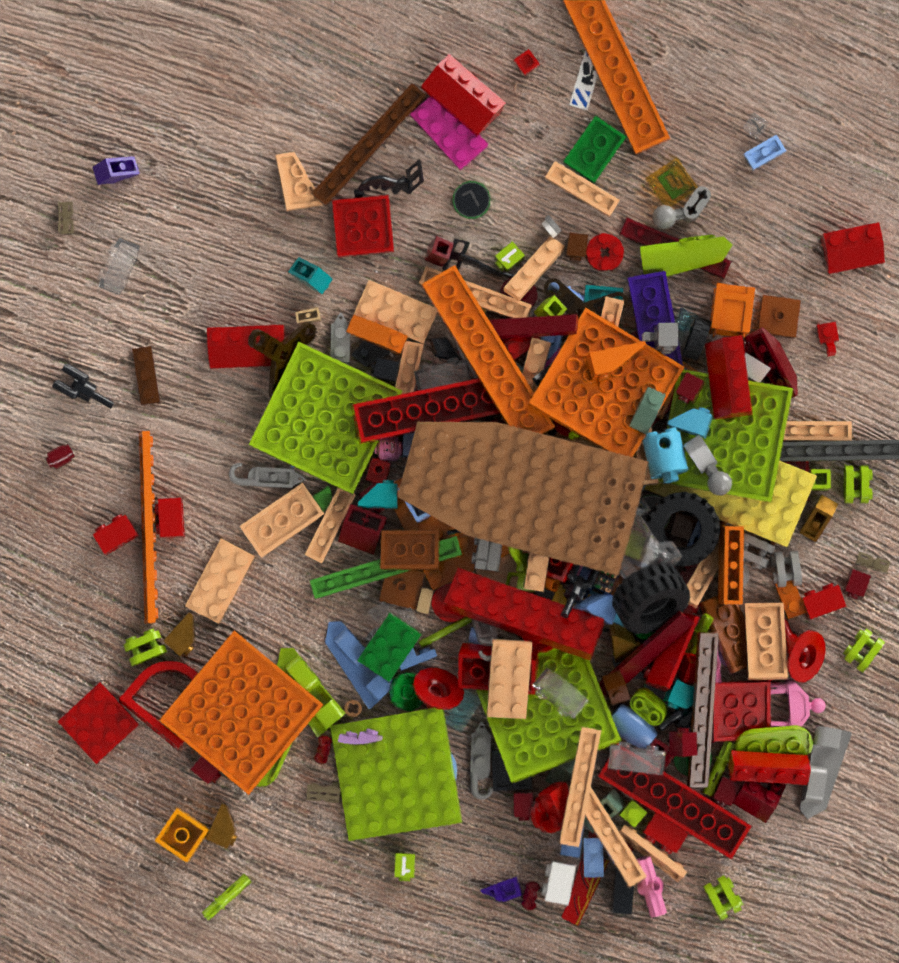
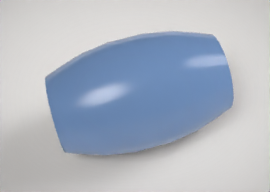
(633, 727)

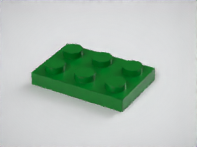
(594, 149)
(389, 647)

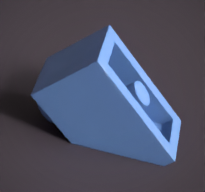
(599, 606)

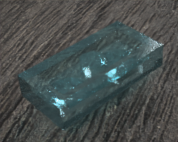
(463, 712)

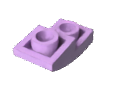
(365, 737)

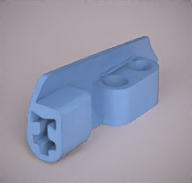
(347, 650)

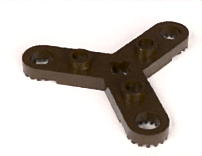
(573, 302)
(272, 349)

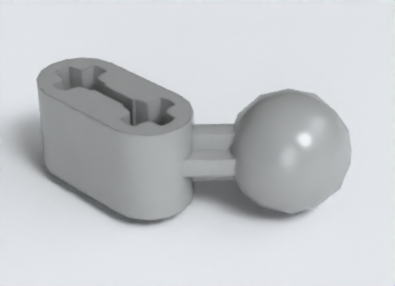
(666, 216)
(718, 482)

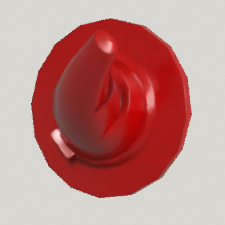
(804, 653)
(438, 688)

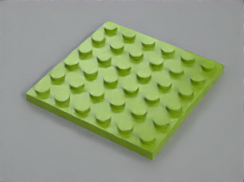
(313, 420)
(744, 445)
(545, 735)
(398, 781)

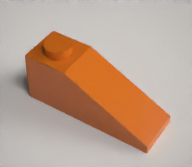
(377, 334)
(607, 361)

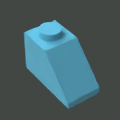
(693, 422)

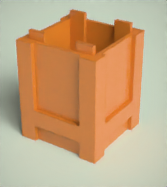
(731, 310)

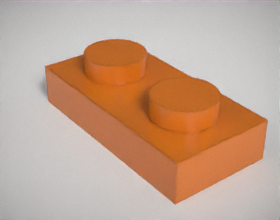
(791, 598)

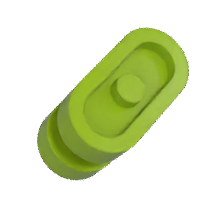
(864, 492)
(134, 643)
(852, 652)
(649, 706)
(725, 885)

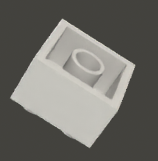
(559, 882)

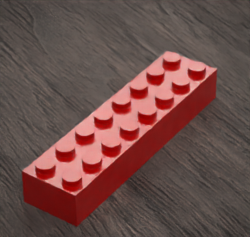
(400, 413)
(523, 614)
(681, 807)

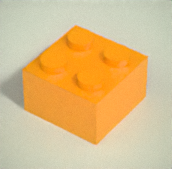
(182, 835)

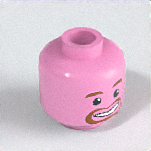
(389, 449)

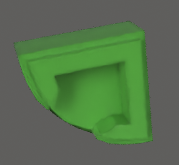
(323, 498)

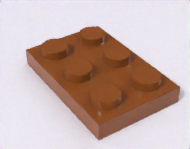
(410, 549)

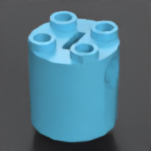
(665, 462)

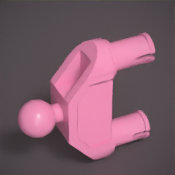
(798, 703)

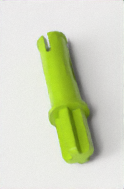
(703, 626)
(719, 766)
(227, 896)

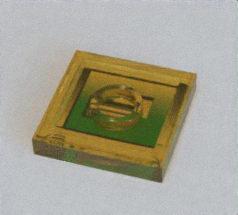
(671, 183)

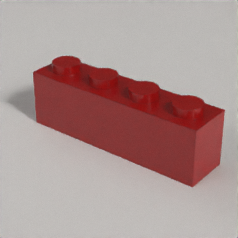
(769, 767)

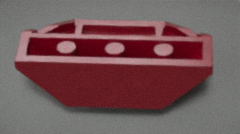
(769, 351)

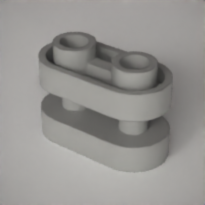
(757, 561)
(780, 576)

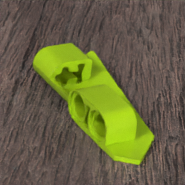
(684, 255)
(298, 670)

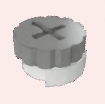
(551, 226)

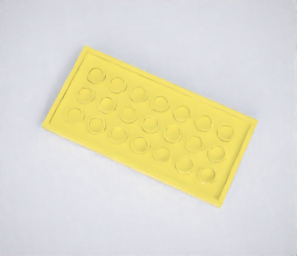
(768, 520)

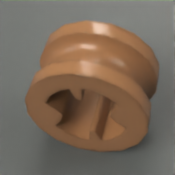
(352, 714)

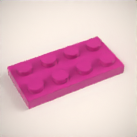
(448, 133)

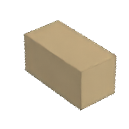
(308, 315)
(425, 601)

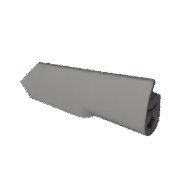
(825, 763)

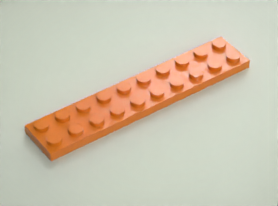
(617, 73)
(485, 351)

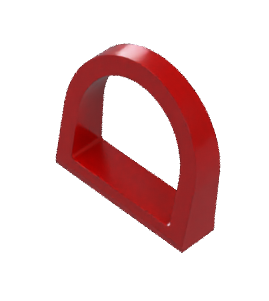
(127, 698)

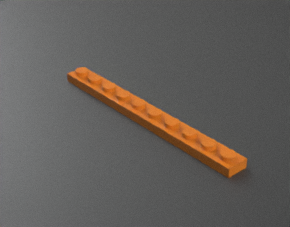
(147, 520)

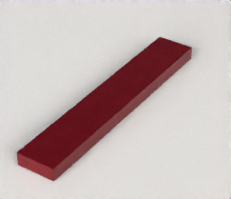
(646, 236)
(536, 326)
(652, 647)

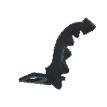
(391, 183)
(467, 260)

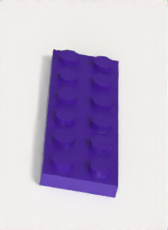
(652, 305)

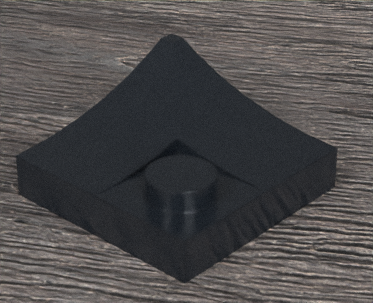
(501, 779)

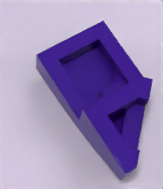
(504, 890)

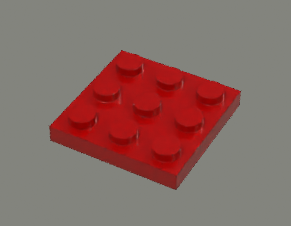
(363, 226)
(740, 708)
(98, 723)

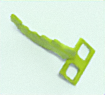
(521, 568)

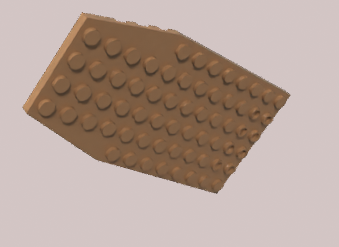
(526, 490)

